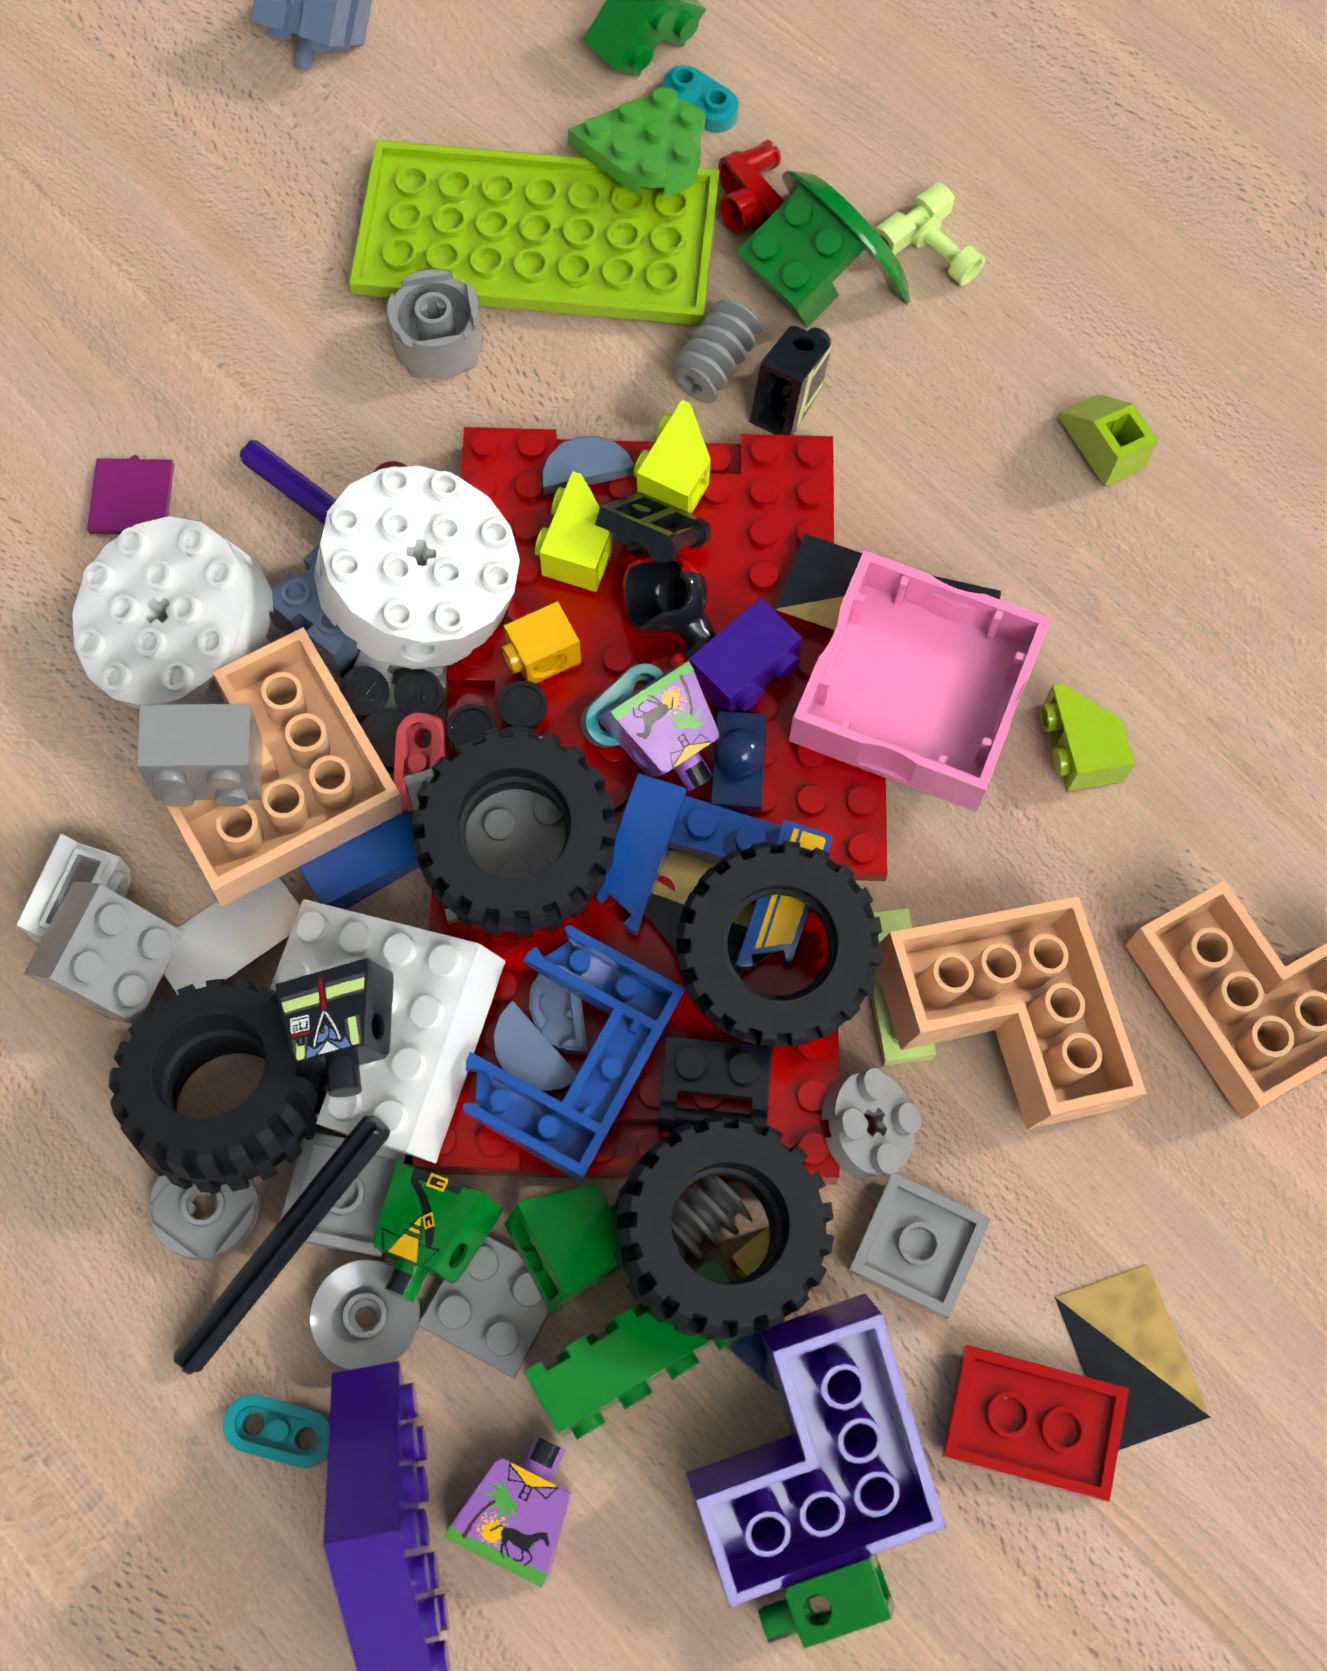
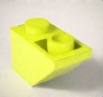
(678, 462)
(573, 545)

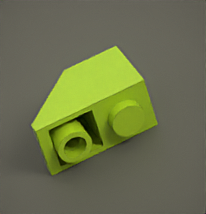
(1110, 436)
(1087, 740)

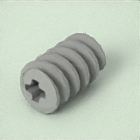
(716, 349)
(705, 1215)

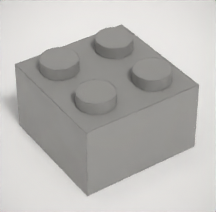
(200, 753)
(104, 952)

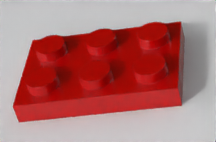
(1036, 1423)

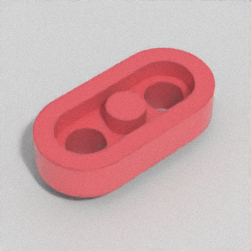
(411, 753)

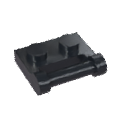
(647, 521)
(714, 1071)

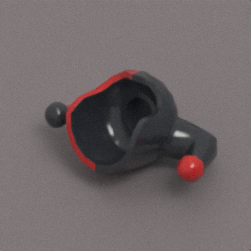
(667, 600)

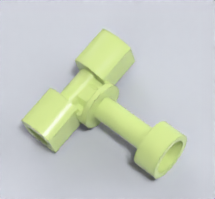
(922, 228)

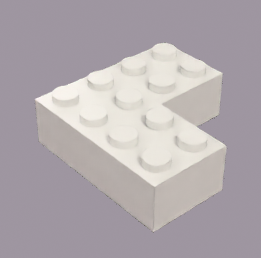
(436, 1021)

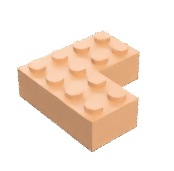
(316, 774)
(1033, 983)
(1234, 998)

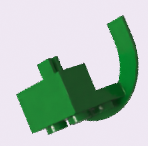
(811, 244)

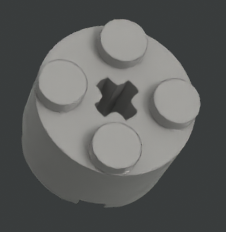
(435, 324)

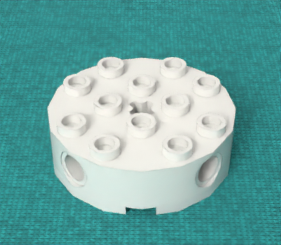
(415, 566)
(167, 612)

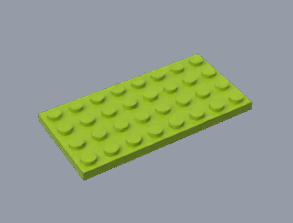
(535, 233)

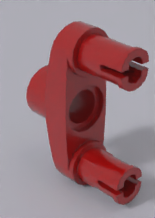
(748, 195)

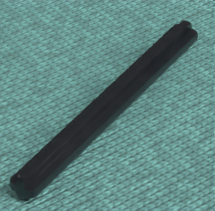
(281, 1244)

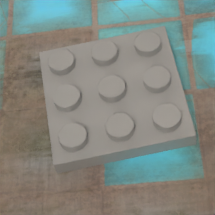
(508, 832)

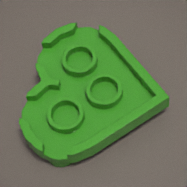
(645, 142)

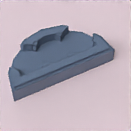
(591, 456)
(558, 1016)
(528, 1054)

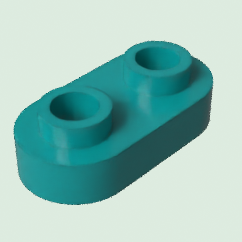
(703, 93)
(614, 693)
(280, 1432)

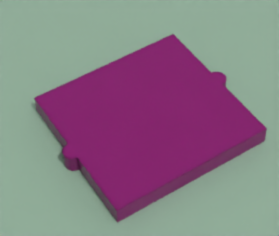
(129, 493)

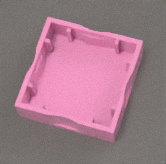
(919, 681)

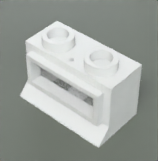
(69, 864)

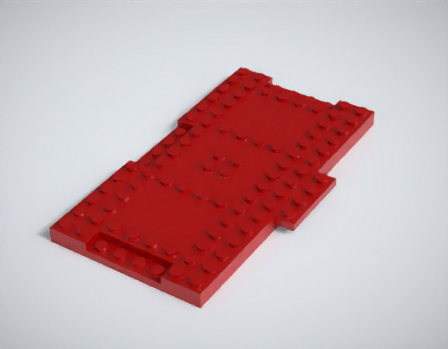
(758, 509)

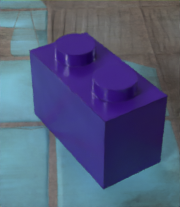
(746, 658)

